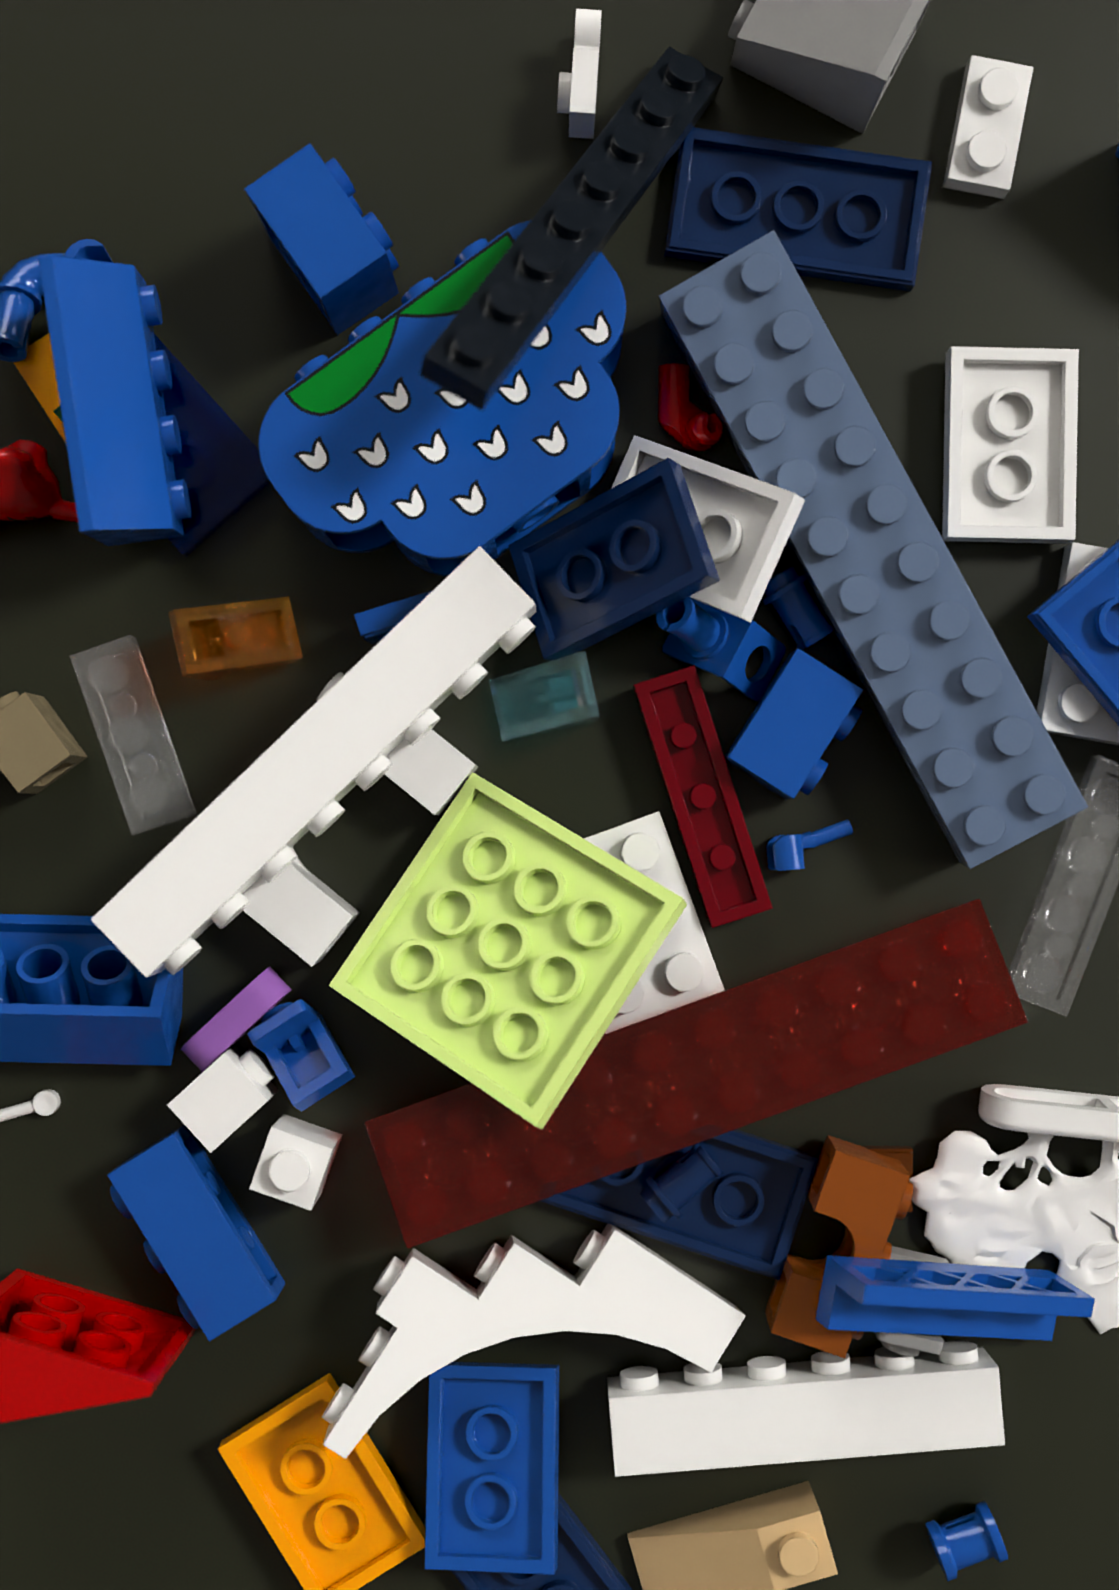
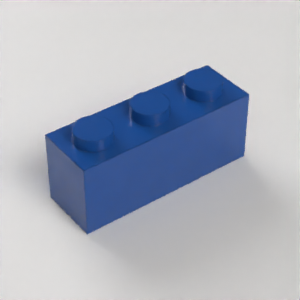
(196, 1233)

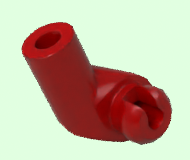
(681, 417)

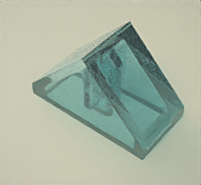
(545, 698)

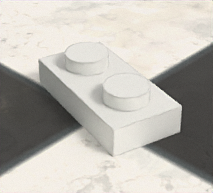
(988, 127)

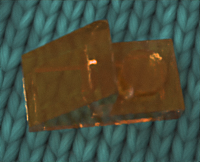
(234, 637)

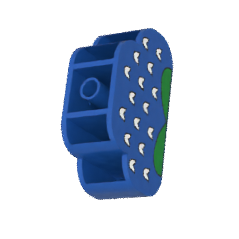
(390, 457)

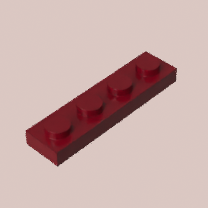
(702, 796)

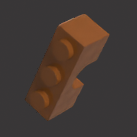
(866, 1196)

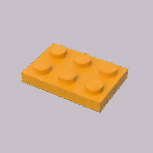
(326, 1513)

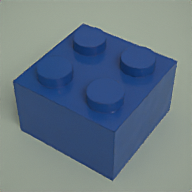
(324, 238)

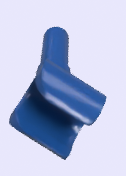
(787, 852)

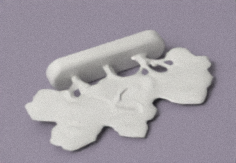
(1072, 1217)

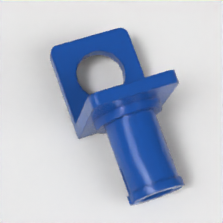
(719, 644)

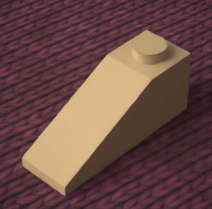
(743, 1545)

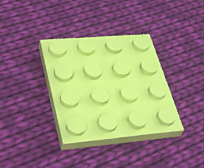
(508, 948)

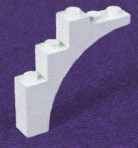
(522, 1293)

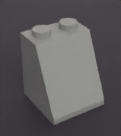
(826, 51)

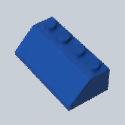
(114, 400)
(80, 998)

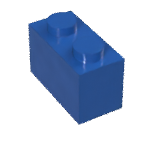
(795, 725)

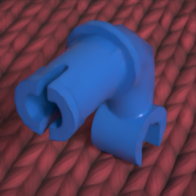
(22, 294)

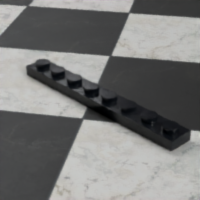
(569, 231)

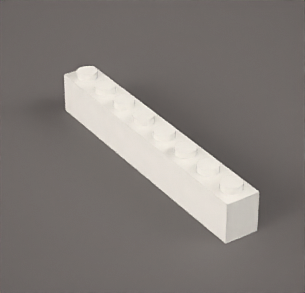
(316, 764)

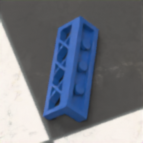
(945, 1299)

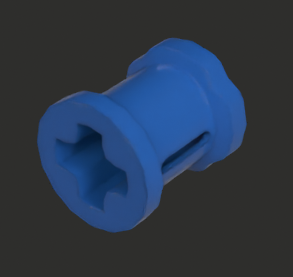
(966, 1540)

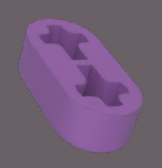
(236, 1019)

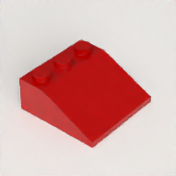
(78, 1347)

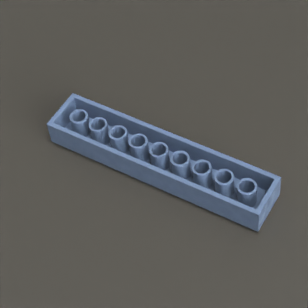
(872, 552)

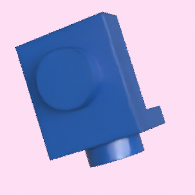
(301, 1052)

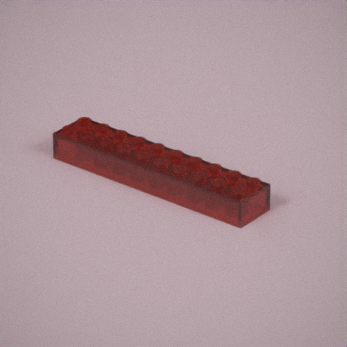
(703, 1072)

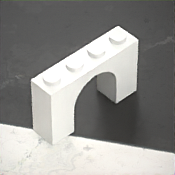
(303, 908)

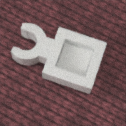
(579, 89)

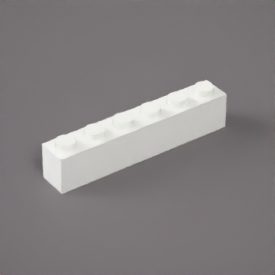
(804, 1410)

